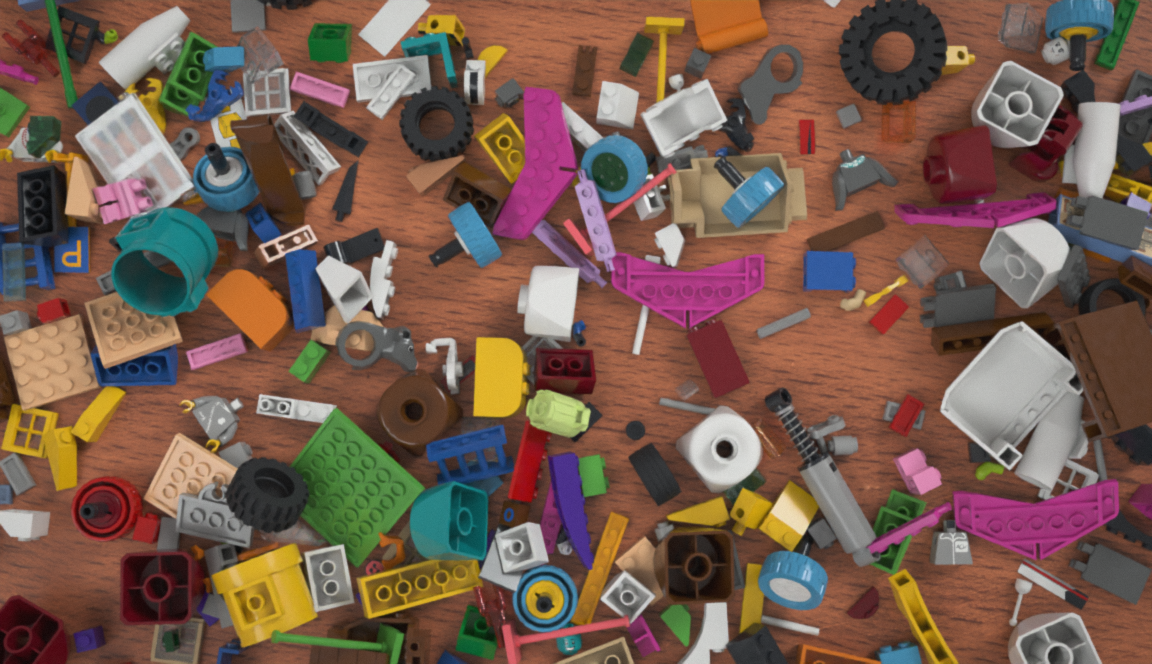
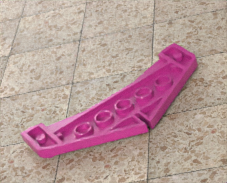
(542, 177)
(979, 214)
(699, 291)
(1048, 522)

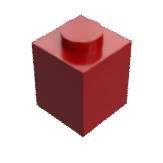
(53, 310)
(147, 528)

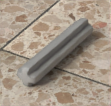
(783, 323)

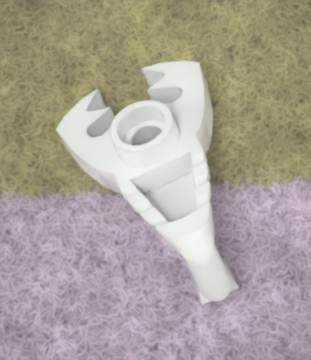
(452, 369)

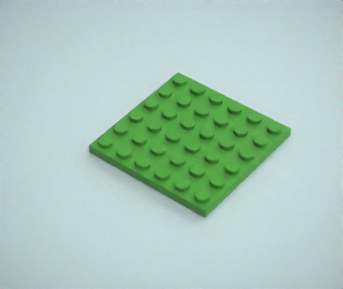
(352, 487)

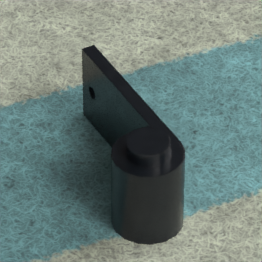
(356, 247)

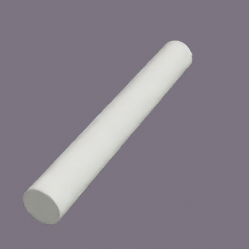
(640, 330)
(790, 625)

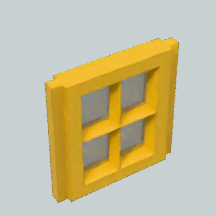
(26, 430)

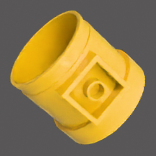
(266, 594)

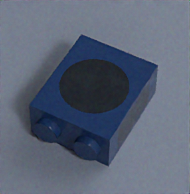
(95, 103)

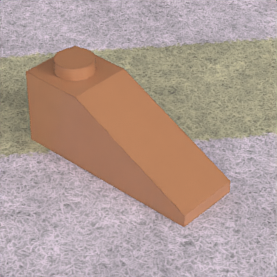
(431, 174)
(274, 250)

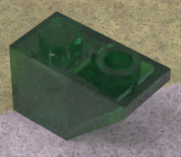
(43, 134)

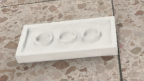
(371, 76)

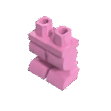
(128, 196)

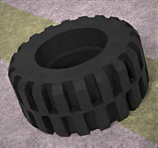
(436, 100)
(265, 512)

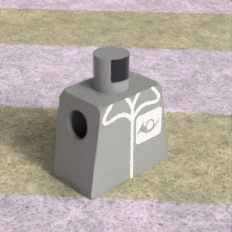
(950, 546)

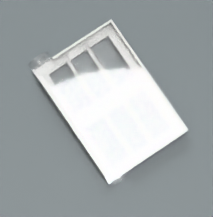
(131, 146)

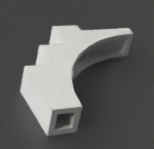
(712, 635)

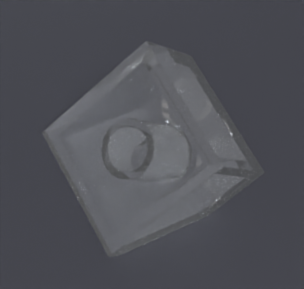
(1020, 27)
(922, 262)

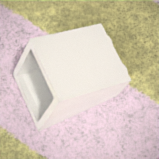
(345, 287)

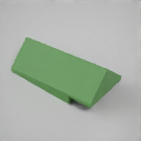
(188, 79)
(898, 510)

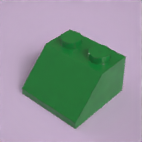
(330, 42)
(475, 636)

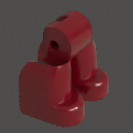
(1056, 140)

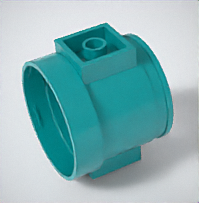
(181, 239)

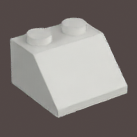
(617, 105)
(25, 524)
(521, 547)
(627, 595)

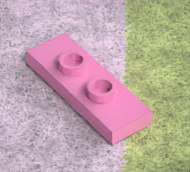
(320, 90)
(217, 351)

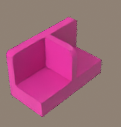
(643, 636)

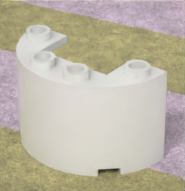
(683, 117)

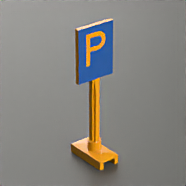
(76, 254)

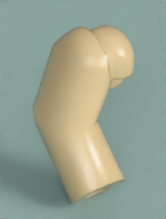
(853, 303)

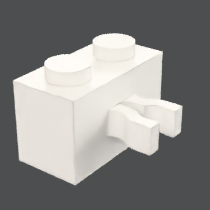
(652, 202)

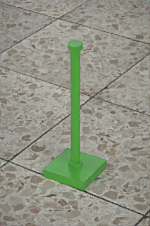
(11, 112)
(388, 641)

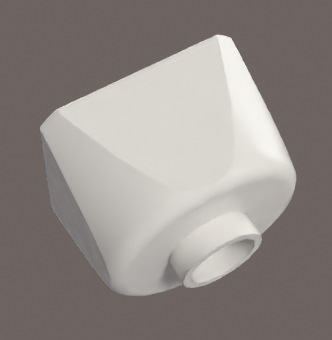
(1015, 106)
(1025, 259)
(549, 302)
(700, 445)
(1054, 632)

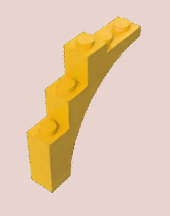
(921, 624)

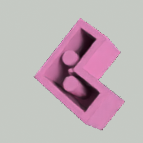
(915, 472)

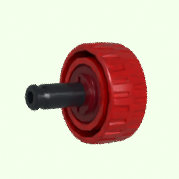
(106, 508)

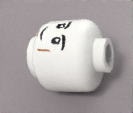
(1056, 51)

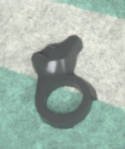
(761, 86)
(389, 343)

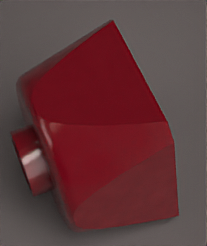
(960, 166)
(143, 592)
(31, 634)

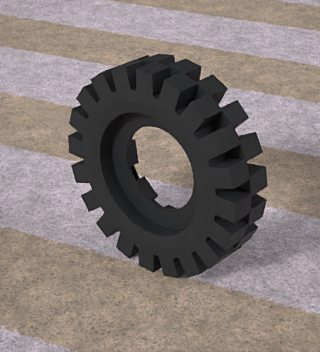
(885, 17)

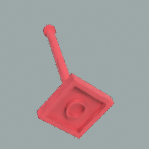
(582, 236)
(514, 641)

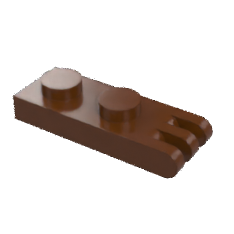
(584, 72)

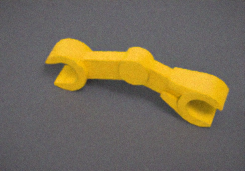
(873, 298)

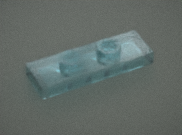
(14, 272)

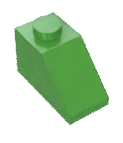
(678, 621)

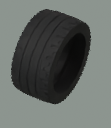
(1089, 297)
(655, 474)

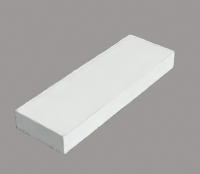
(391, 91)

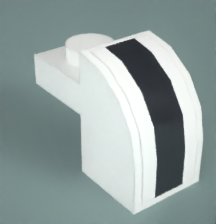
(474, 82)

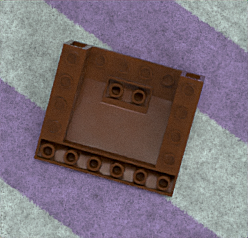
(1113, 365)

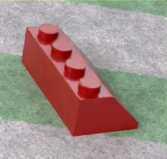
(528, 463)

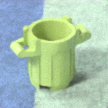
(558, 413)

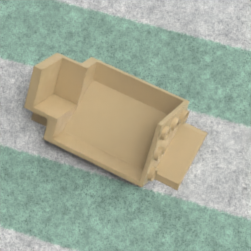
(701, 192)

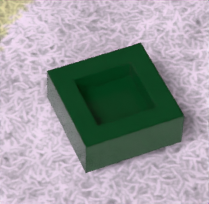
(171, 640)

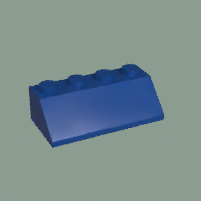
(305, 290)
(147, 370)

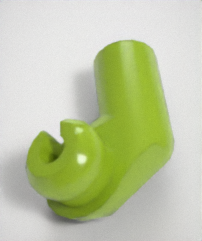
(986, 468)

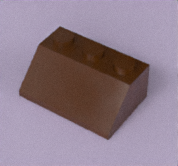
(480, 190)

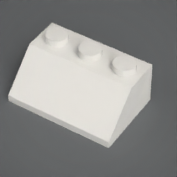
(328, 577)

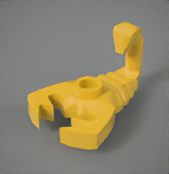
(151, 102)

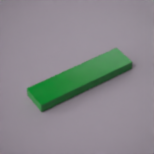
(1113, 43)

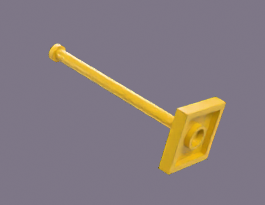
(663, 26)

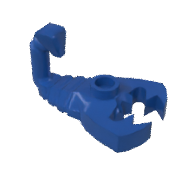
(217, 98)

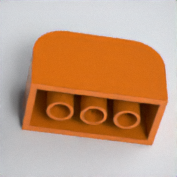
(254, 307)

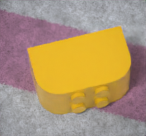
(500, 378)

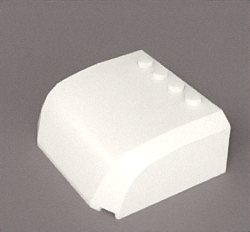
(1008, 391)

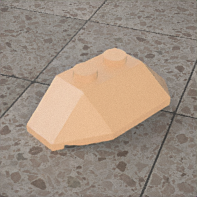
(334, 323)

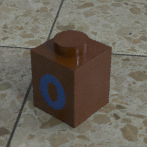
(514, 513)

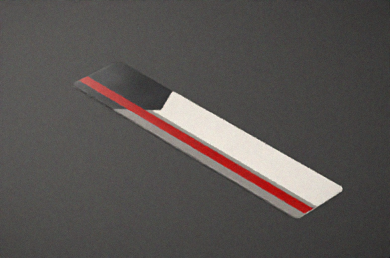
(1053, 584)

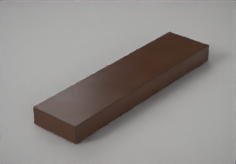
(846, 233)

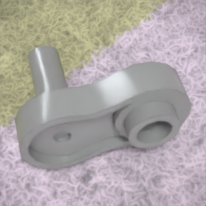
(183, 145)
(819, 430)

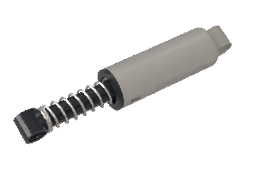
(826, 484)

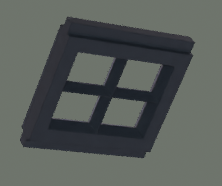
(77, 18)

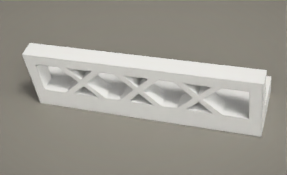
(307, 144)

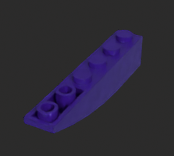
(570, 504)

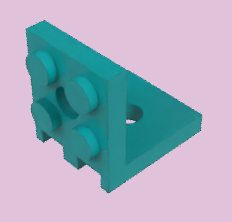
(431, 45)

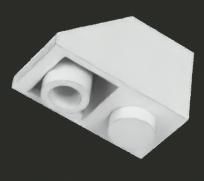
(672, 242)

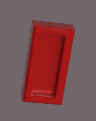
(888, 314)
(906, 415)

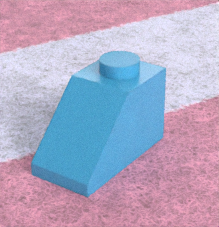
(224, 59)

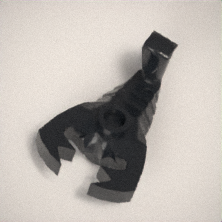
(736, 128)

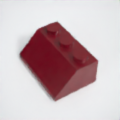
(564, 370)

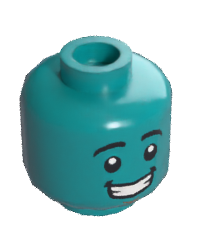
(569, 644)

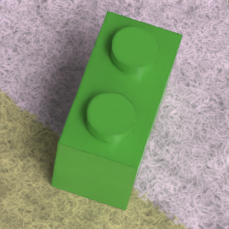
(309, 361)
(592, 475)

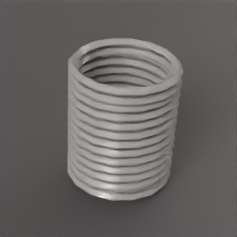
(305, 184)

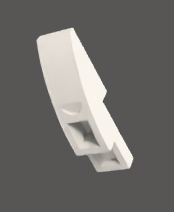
(379, 285)
(294, 408)

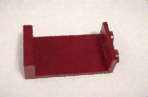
(717, 358)

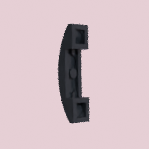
(330, 129)

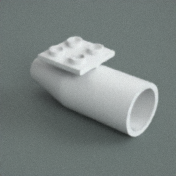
(149, 45)
(1094, 153)
(1053, 442)

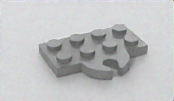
(211, 518)

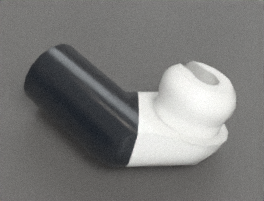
(563, 543)

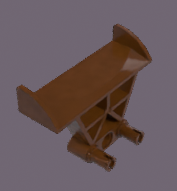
(269, 168)

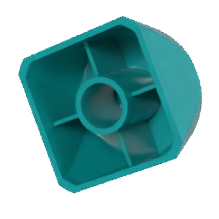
(450, 522)

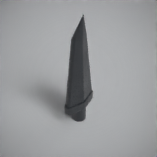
(345, 196)

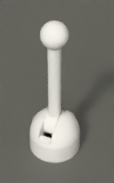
(676, 81)
(1021, 587)

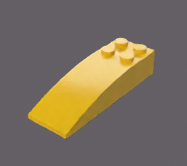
(416, 584)

